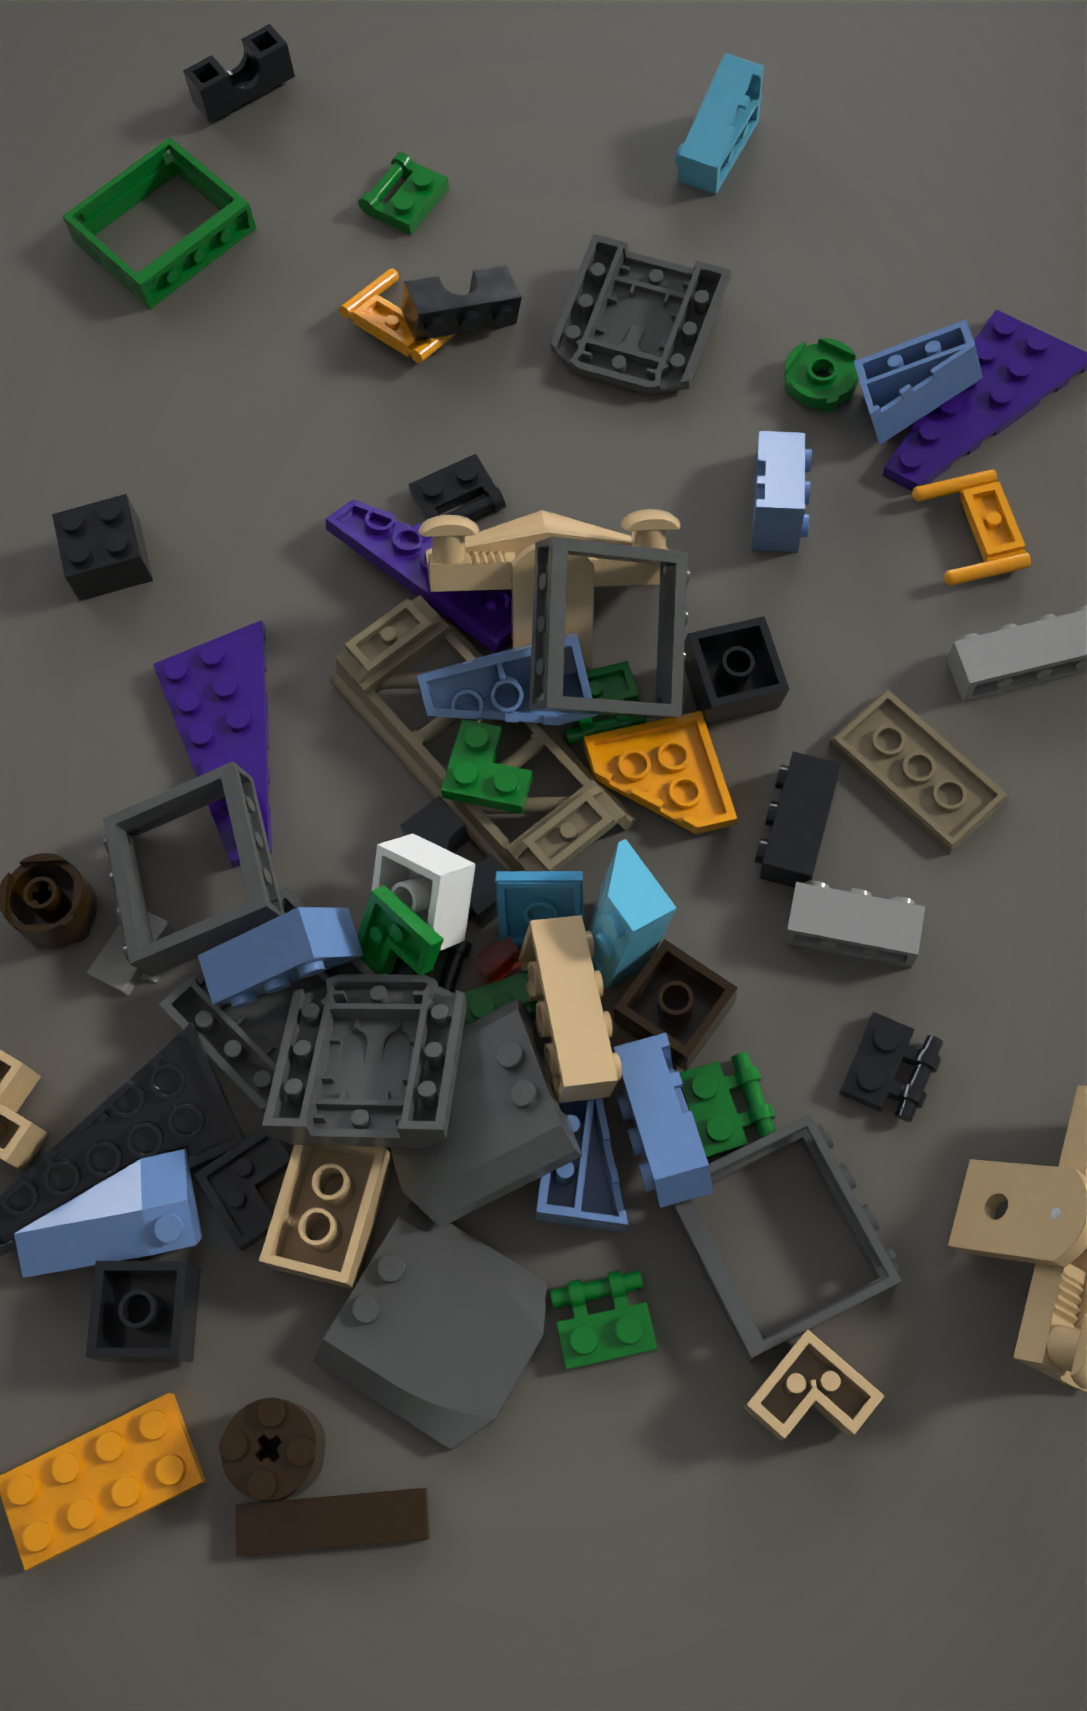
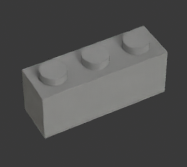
(855, 923)

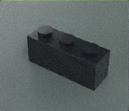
(797, 819)

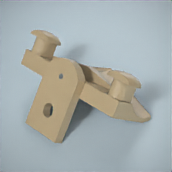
(506, 557)
(1040, 1227)

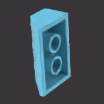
(627, 917)

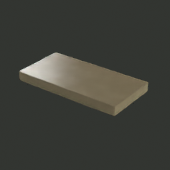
(919, 771)

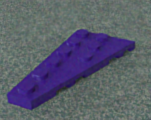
(1017, 372)
(402, 555)
(223, 714)

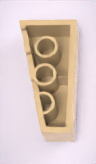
(570, 1008)

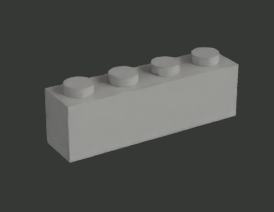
(1020, 655)

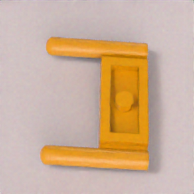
(386, 320)
(989, 521)

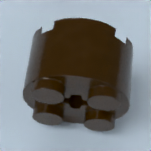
(48, 901)
(246, 1449)

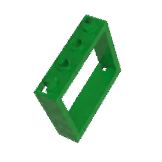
(188, 255)

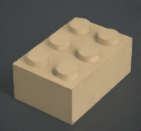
(327, 1212)

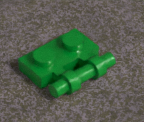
(609, 683)
(714, 1111)
(605, 1334)

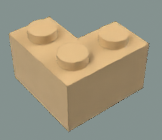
(18, 1136)
(817, 1378)

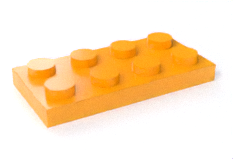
(100, 1481)

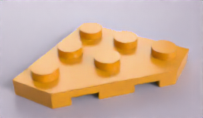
(667, 769)

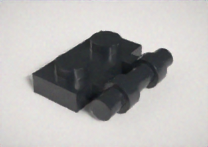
(878, 1061)

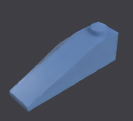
(500, 687)
(125, 1217)

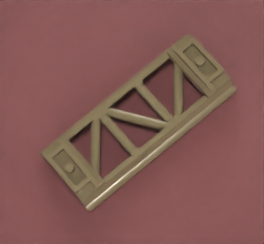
(379, 661)

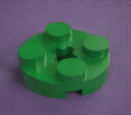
(817, 391)

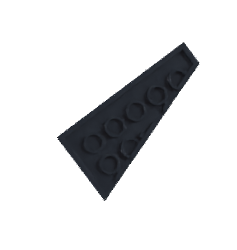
(158, 1110)

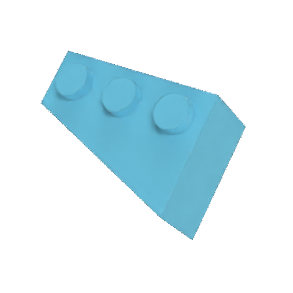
(721, 124)

